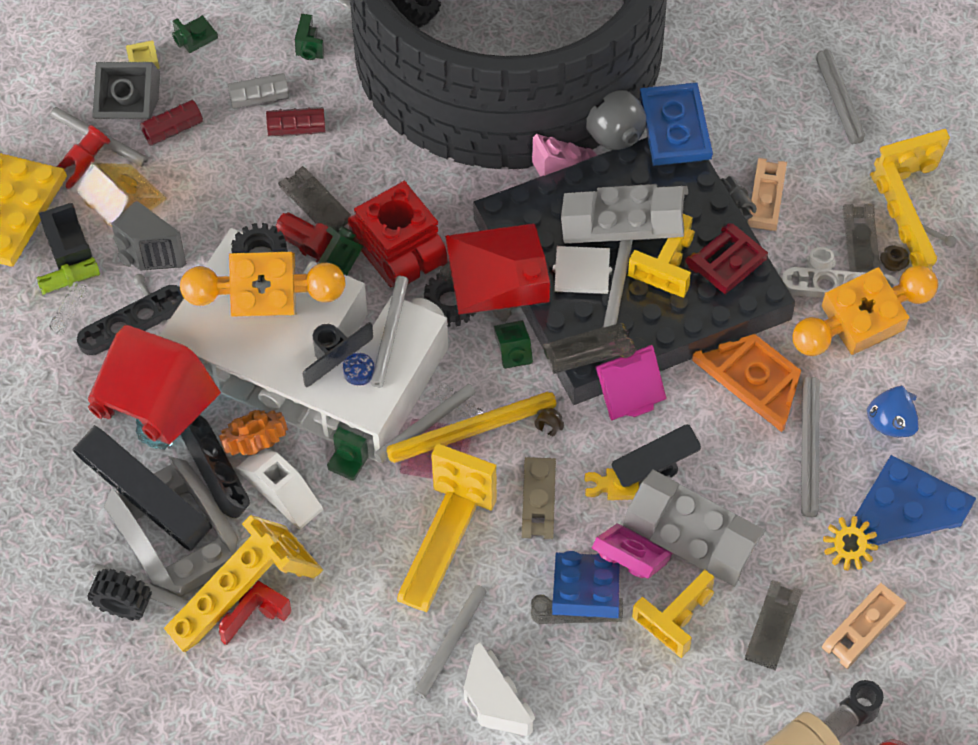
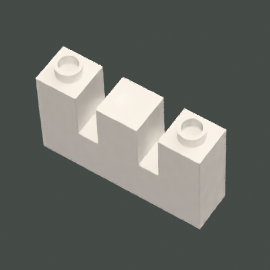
(264, 357)

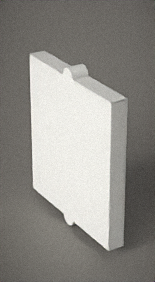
(582, 269)

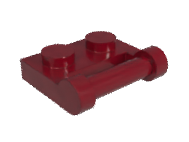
(733, 264)

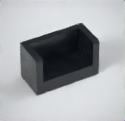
(65, 235)

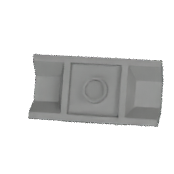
(623, 213)
(692, 527)

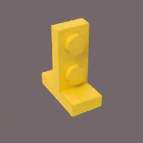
(665, 270)
(668, 624)

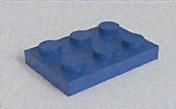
(676, 124)
(585, 586)

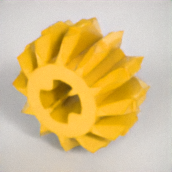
(839, 543)

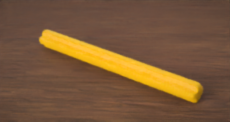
(470, 427)

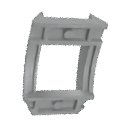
(199, 565)

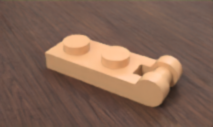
(767, 194)
(864, 624)

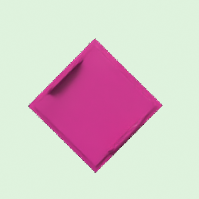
(631, 384)

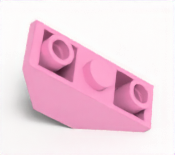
(553, 155)

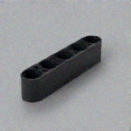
(142, 488)

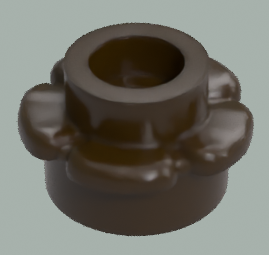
(894, 264)
(550, 417)

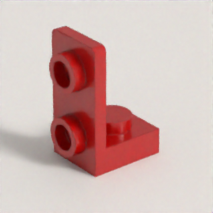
(270, 605)

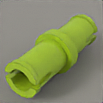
(68, 275)

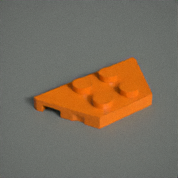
(754, 375)

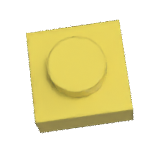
(143, 53)

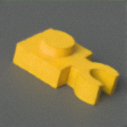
(611, 485)

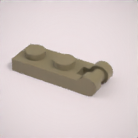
(538, 497)

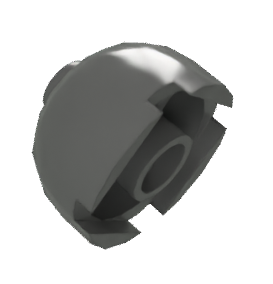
(617, 121)

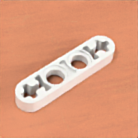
(835, 276)

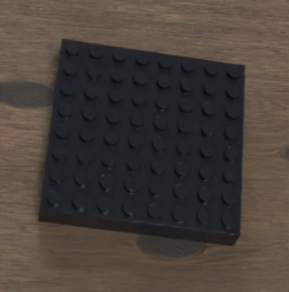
(652, 315)

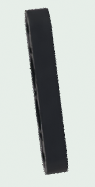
(129, 316)
(229, 493)

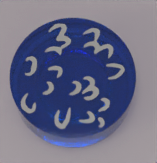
(358, 369)

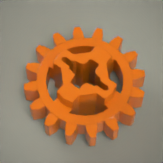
(253, 432)

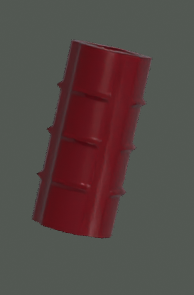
(295, 121)
(171, 122)

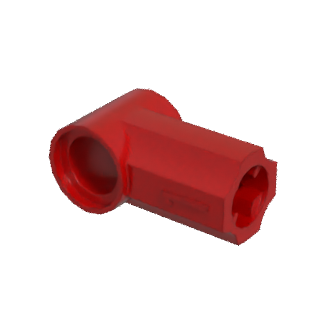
(307, 237)

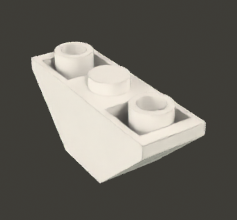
(281, 486)
(494, 697)

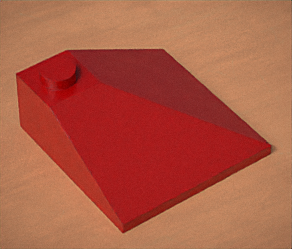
(498, 268)

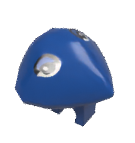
(894, 413)

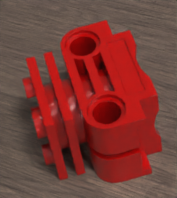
(398, 234)

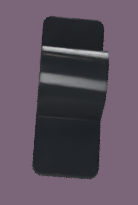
(332, 355)
(657, 455)

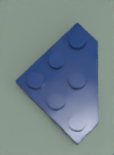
(911, 504)

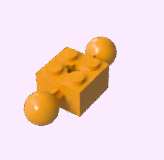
(202, 286)
(872, 295)

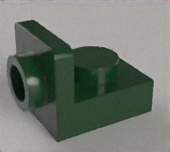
(193, 34)
(306, 40)
(342, 249)
(513, 344)
(349, 454)

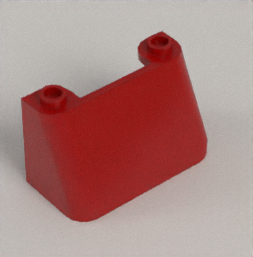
(152, 382)

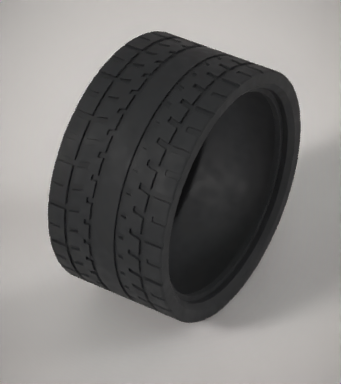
(493, 105)

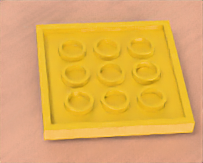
(24, 193)

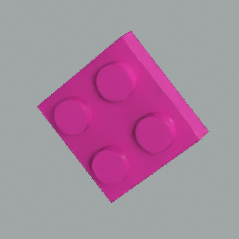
(631, 550)

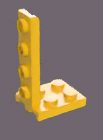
(893, 166)
(466, 485)
(266, 545)

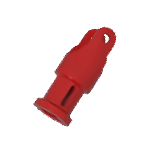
(83, 154)

